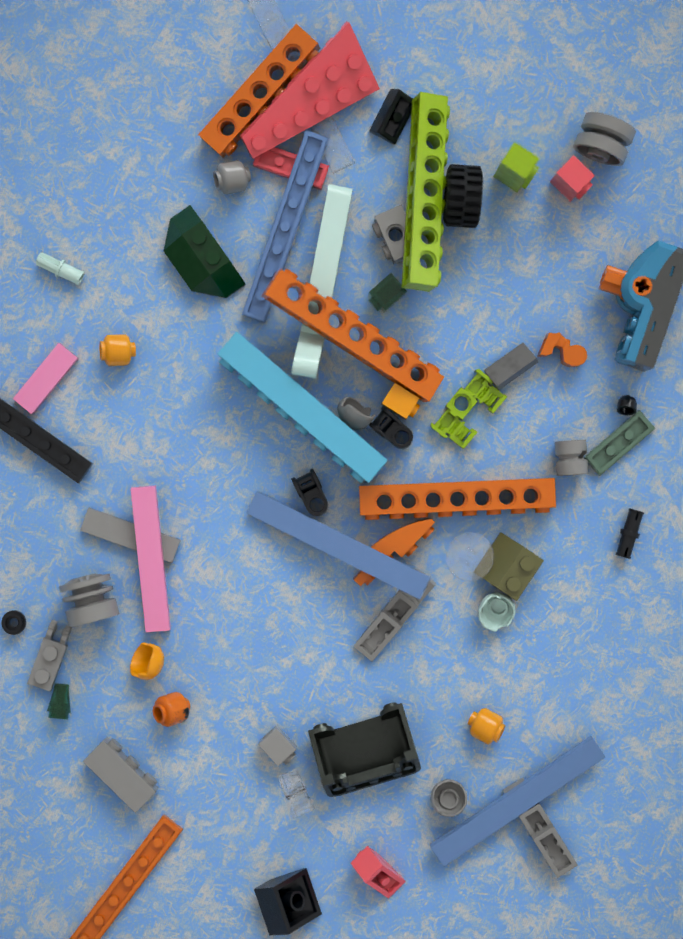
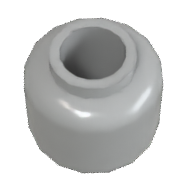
(231, 177)

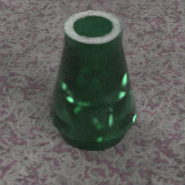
(60, 702)

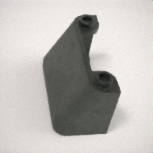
(364, 752)

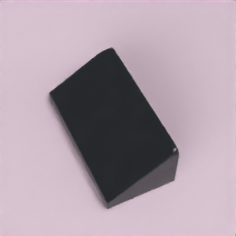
(392, 116)

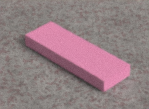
(45, 378)

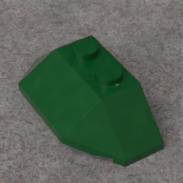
(199, 256)

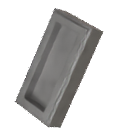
(511, 366)

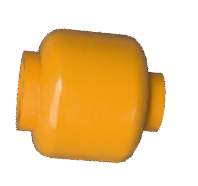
(117, 350)
(486, 726)

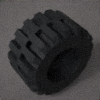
(463, 196)

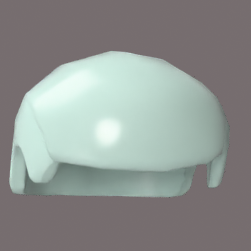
(496, 611)

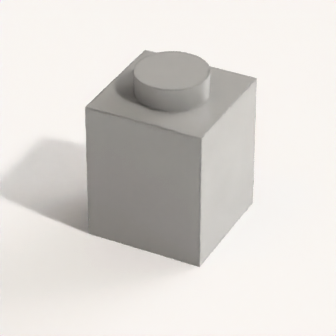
(278, 746)

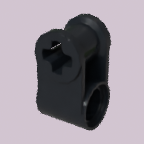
(390, 428)
(310, 491)

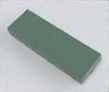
(619, 442)

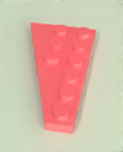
(322, 88)

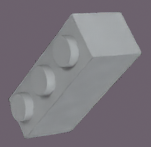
(121, 774)

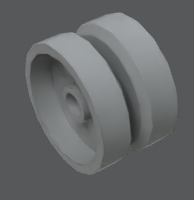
(604, 138)

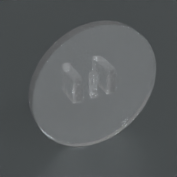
(470, 556)

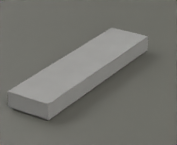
(122, 532)

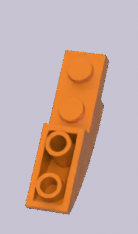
(401, 541)

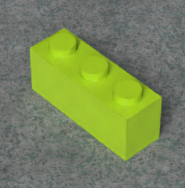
(517, 168)

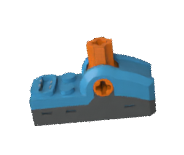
(659, 280)

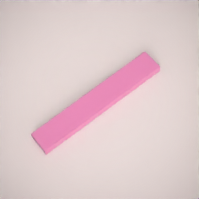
(150, 558)

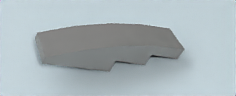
(389, 622)
(546, 837)

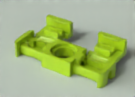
(478, 389)

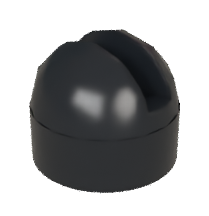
(627, 405)

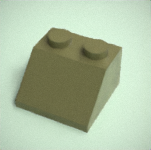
(512, 566)

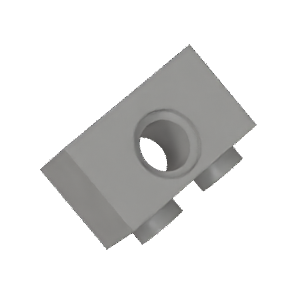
(384, 223)

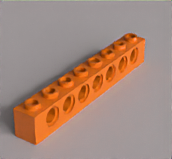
(277, 295)
(543, 488)

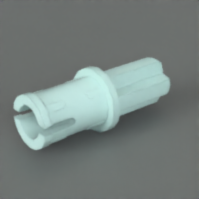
(60, 268)

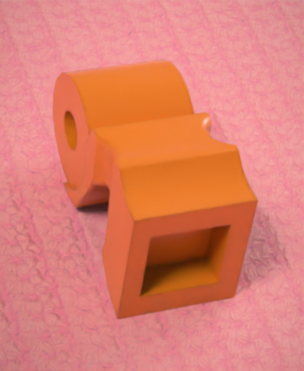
(570, 355)

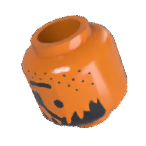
(171, 709)

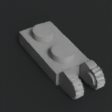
(49, 658)

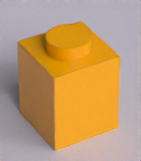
(401, 402)

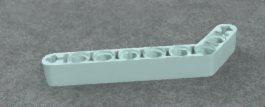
(323, 275)

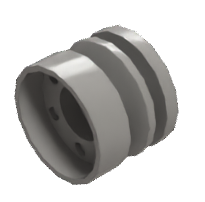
(89, 600)

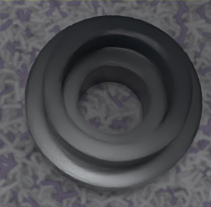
(6, 625)

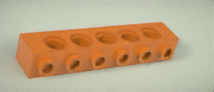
(295, 40)

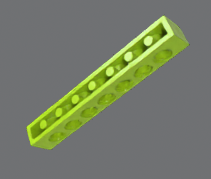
(414, 274)

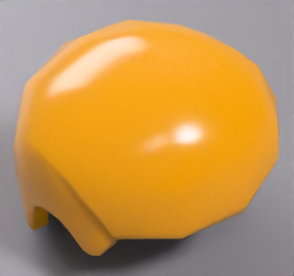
(147, 661)

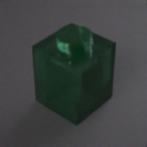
(386, 293)

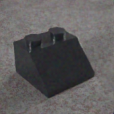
(287, 902)

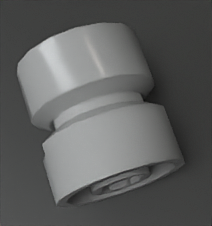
(571, 457)

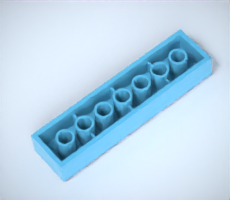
(302, 407)

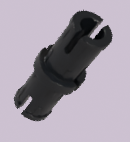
(629, 533)

